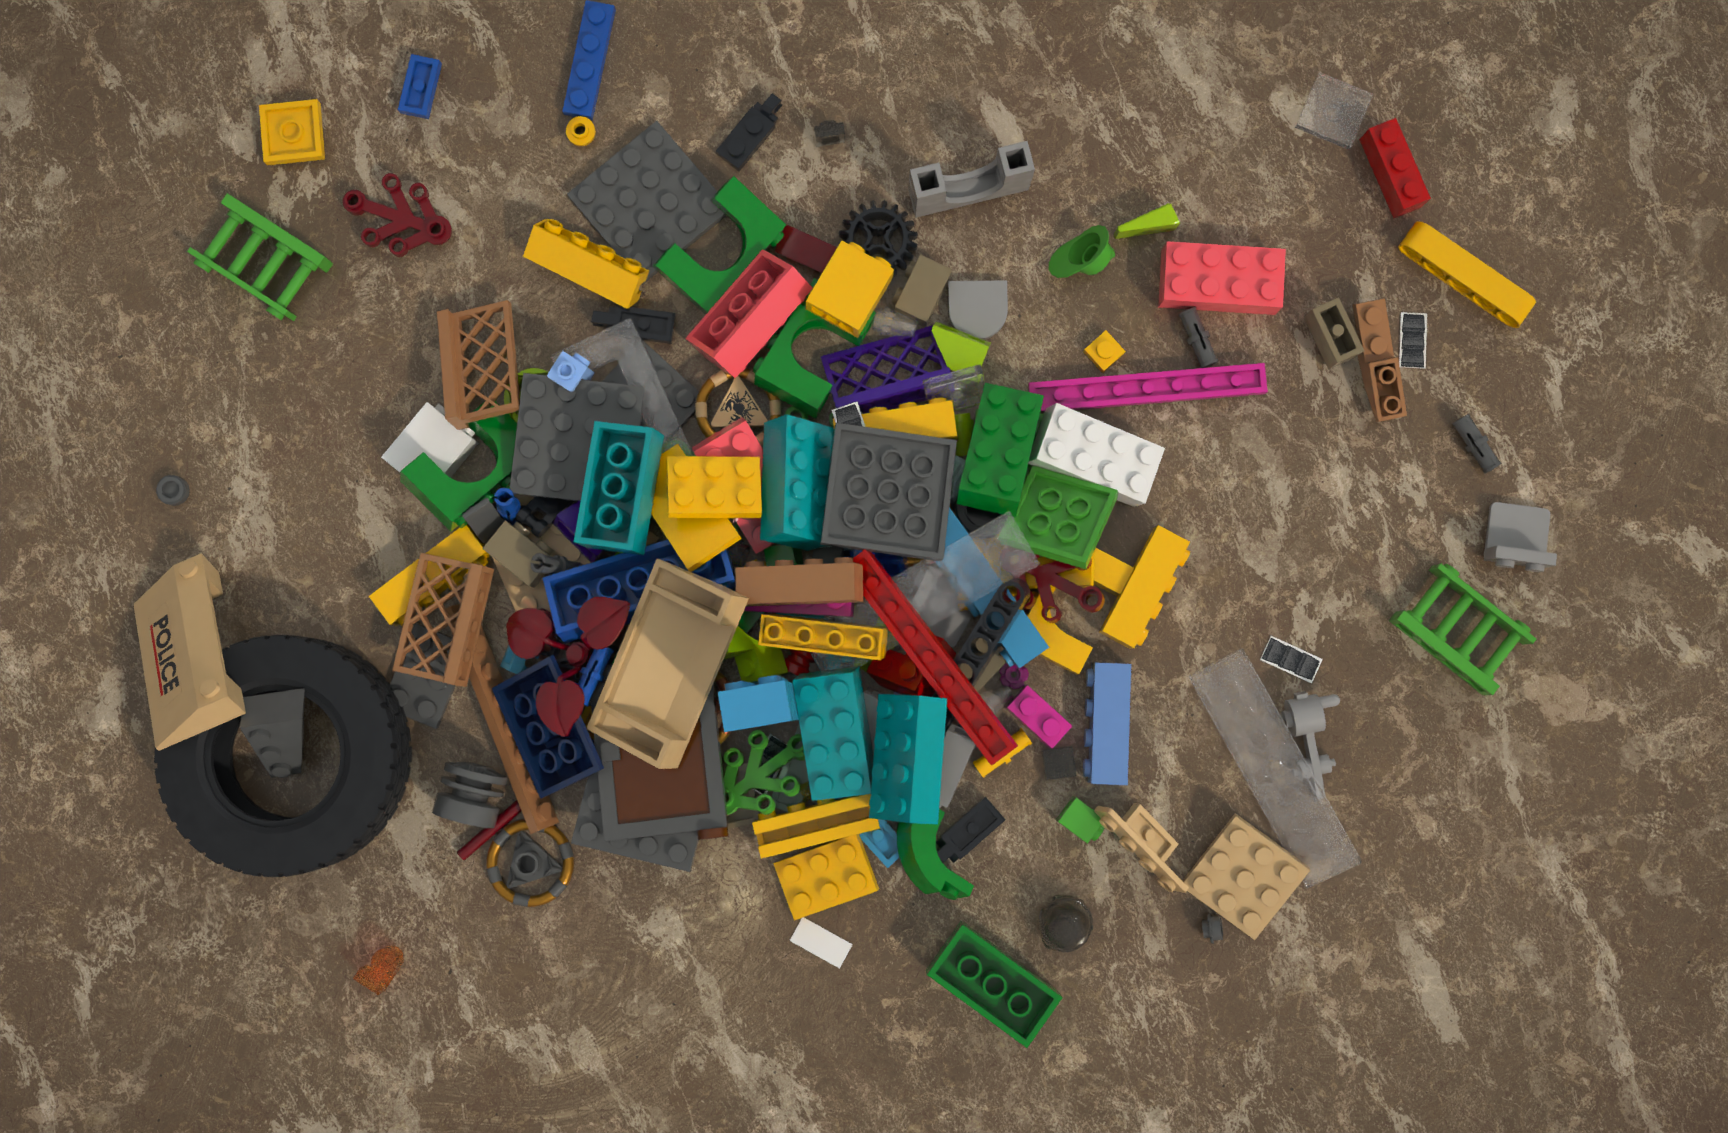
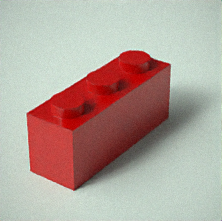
(1394, 168)

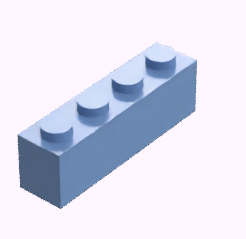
(1108, 723)

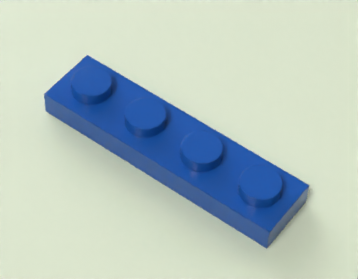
(589, 59)

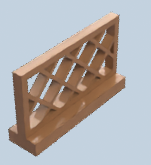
(456, 372)
(467, 625)

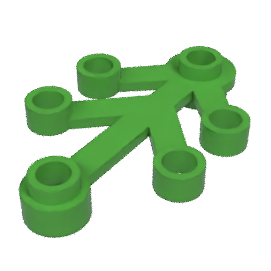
(757, 776)

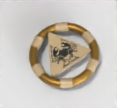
(736, 404)

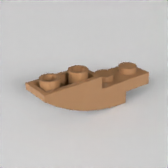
(1377, 362)

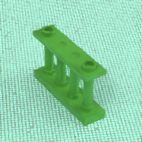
(261, 229)
(1458, 659)

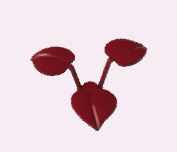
(527, 632)

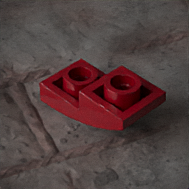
(805, 249)

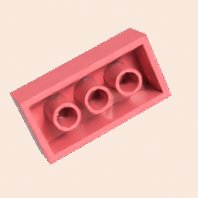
(1222, 278)
(749, 313)
(737, 441)

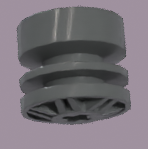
(470, 794)

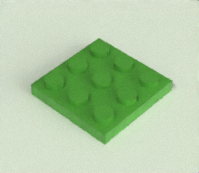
(1063, 515)

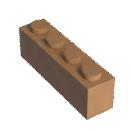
(800, 583)

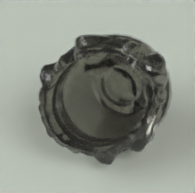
(1065, 924)

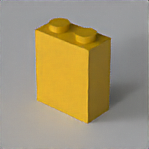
(850, 288)

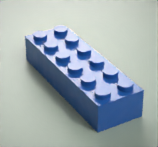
(621, 579)

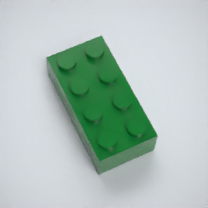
(1000, 449)
(993, 984)

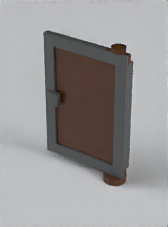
(653, 801)

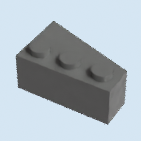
(276, 730)

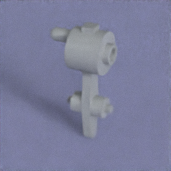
(1305, 717)

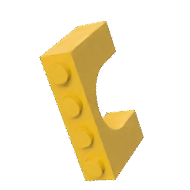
(1064, 649)

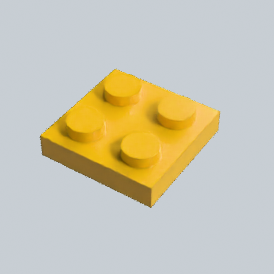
(292, 132)

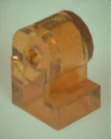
(384, 967)

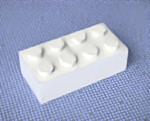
(1096, 453)

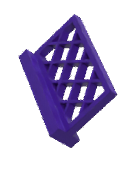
(892, 390)

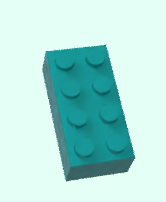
(795, 481)
(619, 488)
(834, 732)
(908, 758)

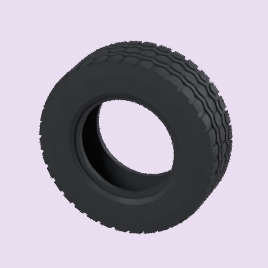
(371, 778)

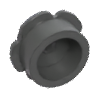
(1212, 928)

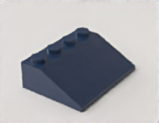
(549, 758)

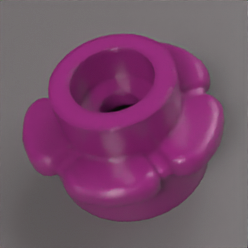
(1016, 682)

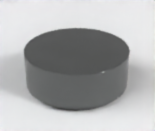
(172, 490)

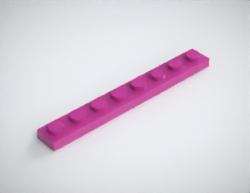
(1153, 387)

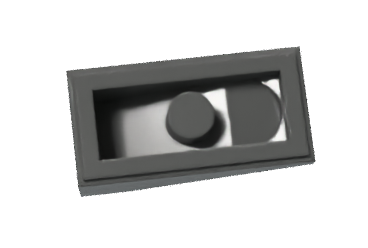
(483, 520)

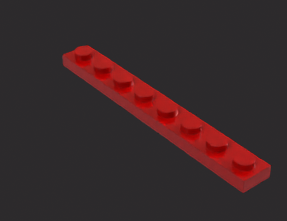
(933, 660)

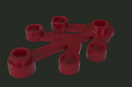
(402, 218)
(1046, 576)

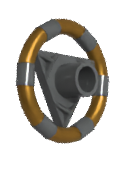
(529, 864)

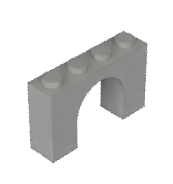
(1005, 175)
(956, 752)

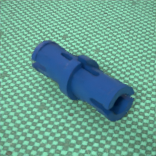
(507, 507)
(593, 672)

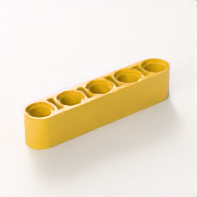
(1467, 274)

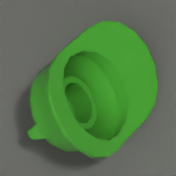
(1084, 254)

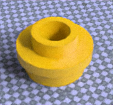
(582, 139)

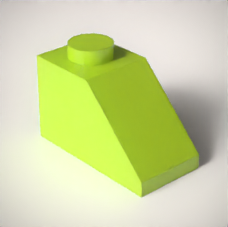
(959, 348)

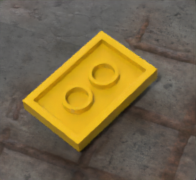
(713, 487)
(826, 876)

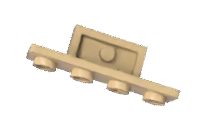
(1145, 838)

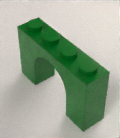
(758, 230)
(782, 374)
(451, 498)

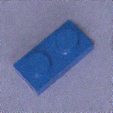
(419, 86)

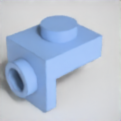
(570, 370)

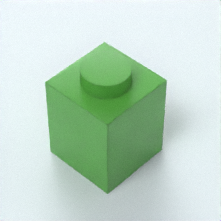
(1080, 820)

